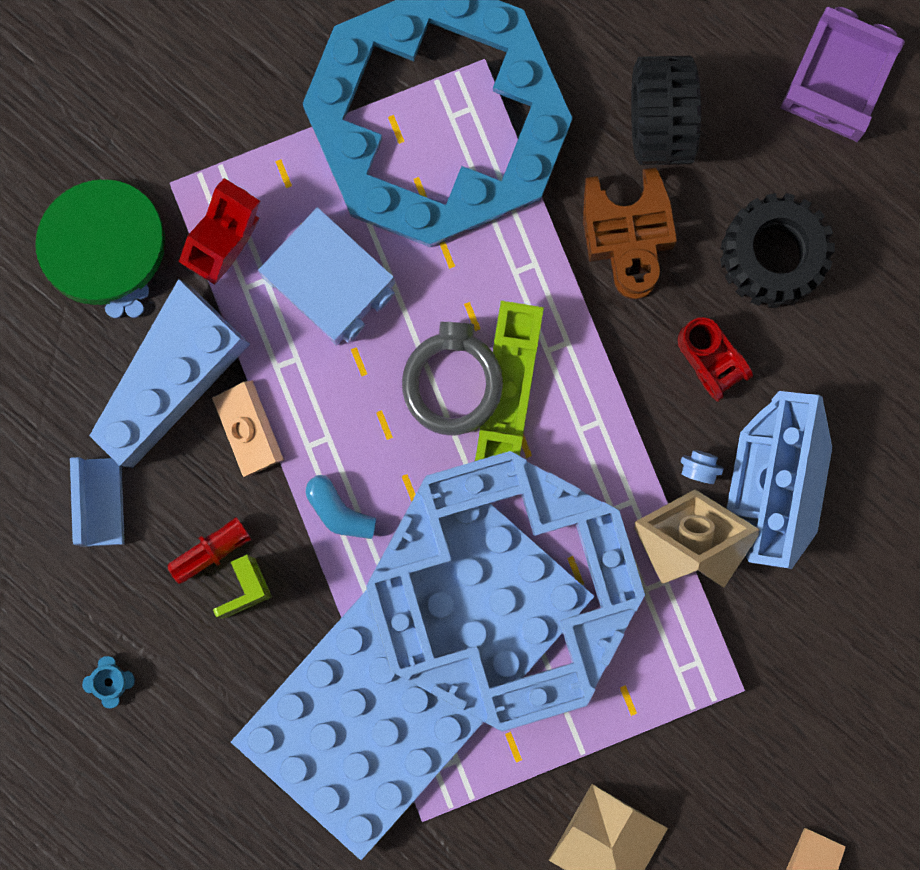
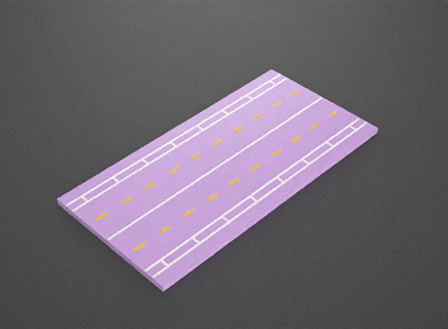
(347, 417)

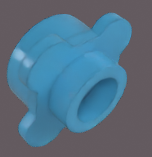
(96, 682)

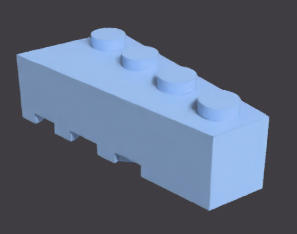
(168, 374)

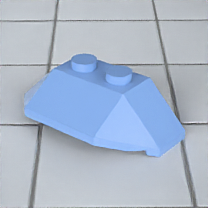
(782, 476)

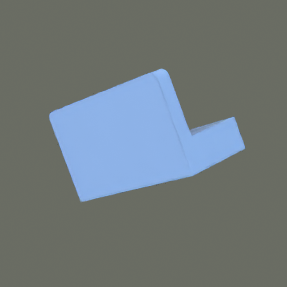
(96, 502)

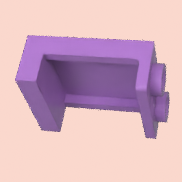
(842, 73)

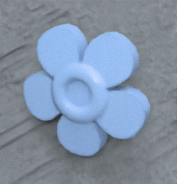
(128, 303)

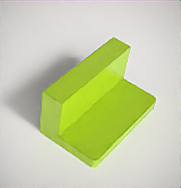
(252, 585)

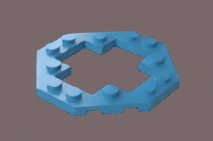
(475, 196)

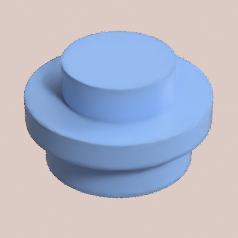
(701, 467)

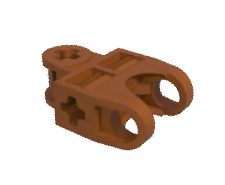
(629, 233)

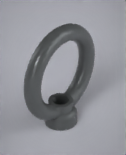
(458, 338)

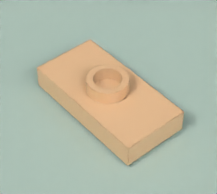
(247, 428)

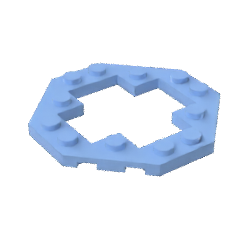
(588, 636)

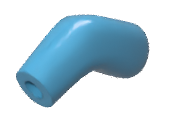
(334, 512)

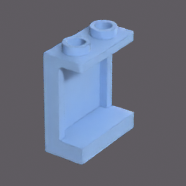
(328, 277)

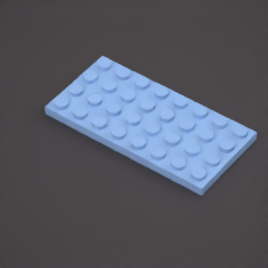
(366, 742)

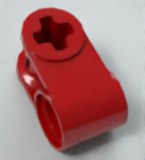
(715, 359)

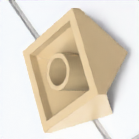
(694, 537)
(607, 836)

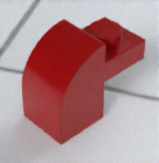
(222, 232)

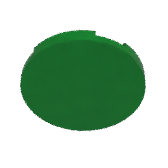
(100, 241)

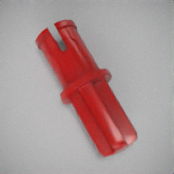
(209, 551)

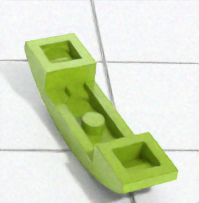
(516, 352)

